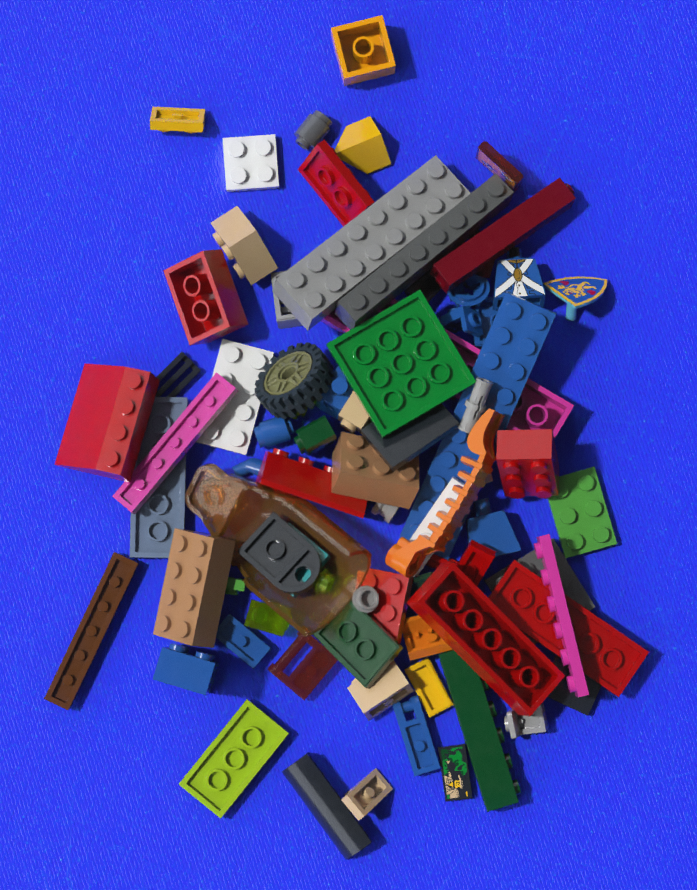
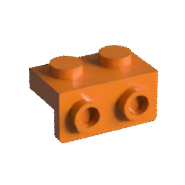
(422, 639)

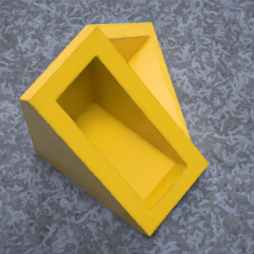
(363, 146)

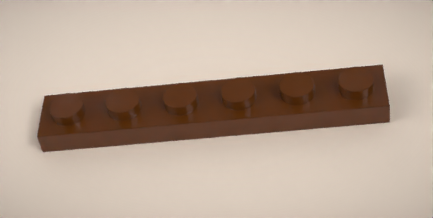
(91, 631)

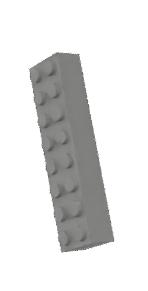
(367, 242)

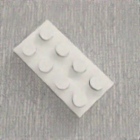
(235, 424)

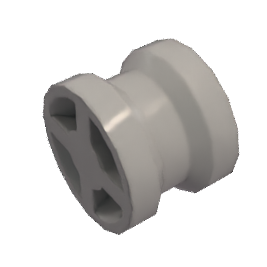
(385, 511)

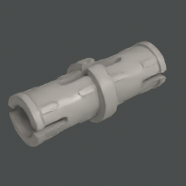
(475, 404)

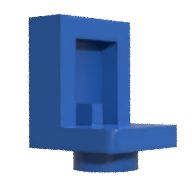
(462, 319)

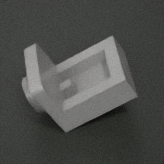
(522, 725)

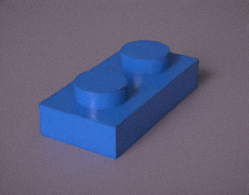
(241, 641)

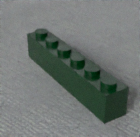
(479, 732)

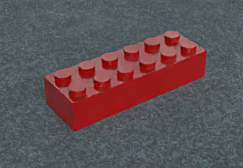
(485, 639)

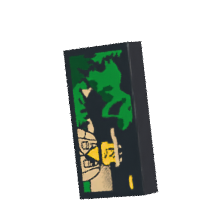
(455, 772)

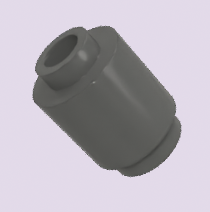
(312, 130)

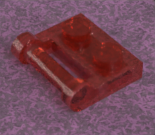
(309, 671)

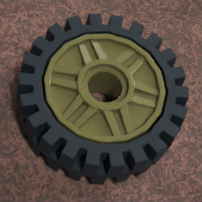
(294, 380)

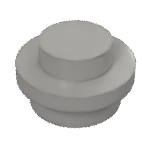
(365, 599)

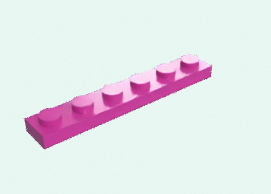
(175, 443)
(563, 627)

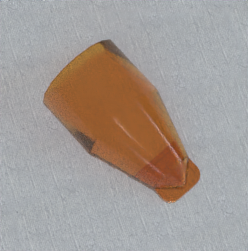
(238, 506)

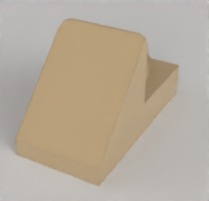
(366, 794)

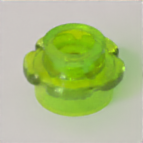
(325, 582)

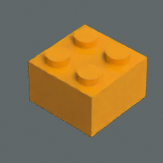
(363, 50)

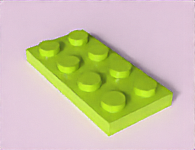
(233, 758)

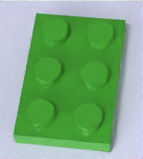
(581, 514)

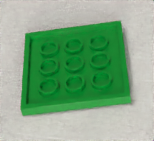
(401, 363)

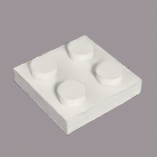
(250, 163)

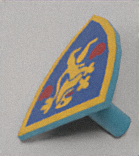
(576, 292)

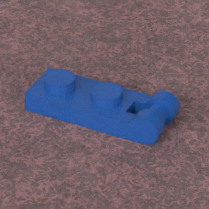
(416, 737)

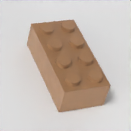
(194, 588)

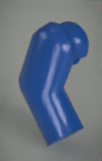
(249, 466)

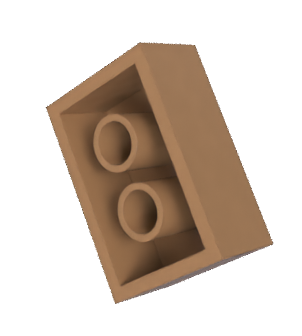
(364, 474)

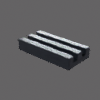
(188, 363)

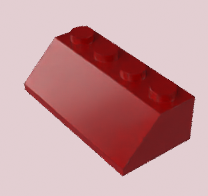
(305, 482)

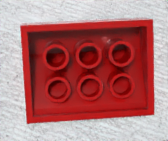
(108, 421)

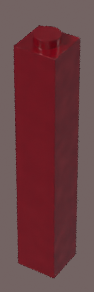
(503, 235)

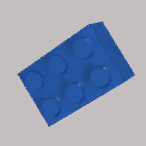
(186, 669)

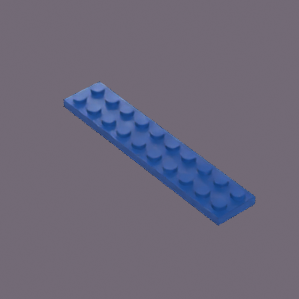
(506, 362)

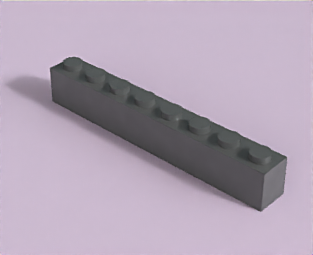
(423, 252)

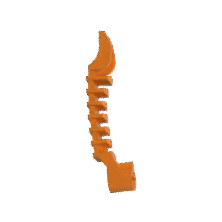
(408, 556)

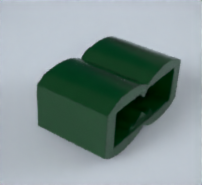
(315, 436)

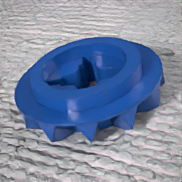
(480, 290)

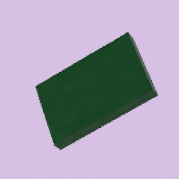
(359, 644)

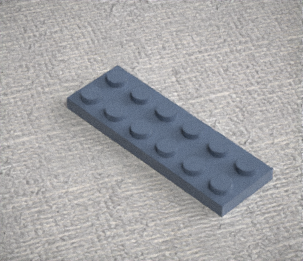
(165, 509)

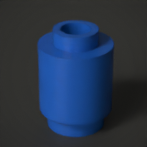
(274, 432)

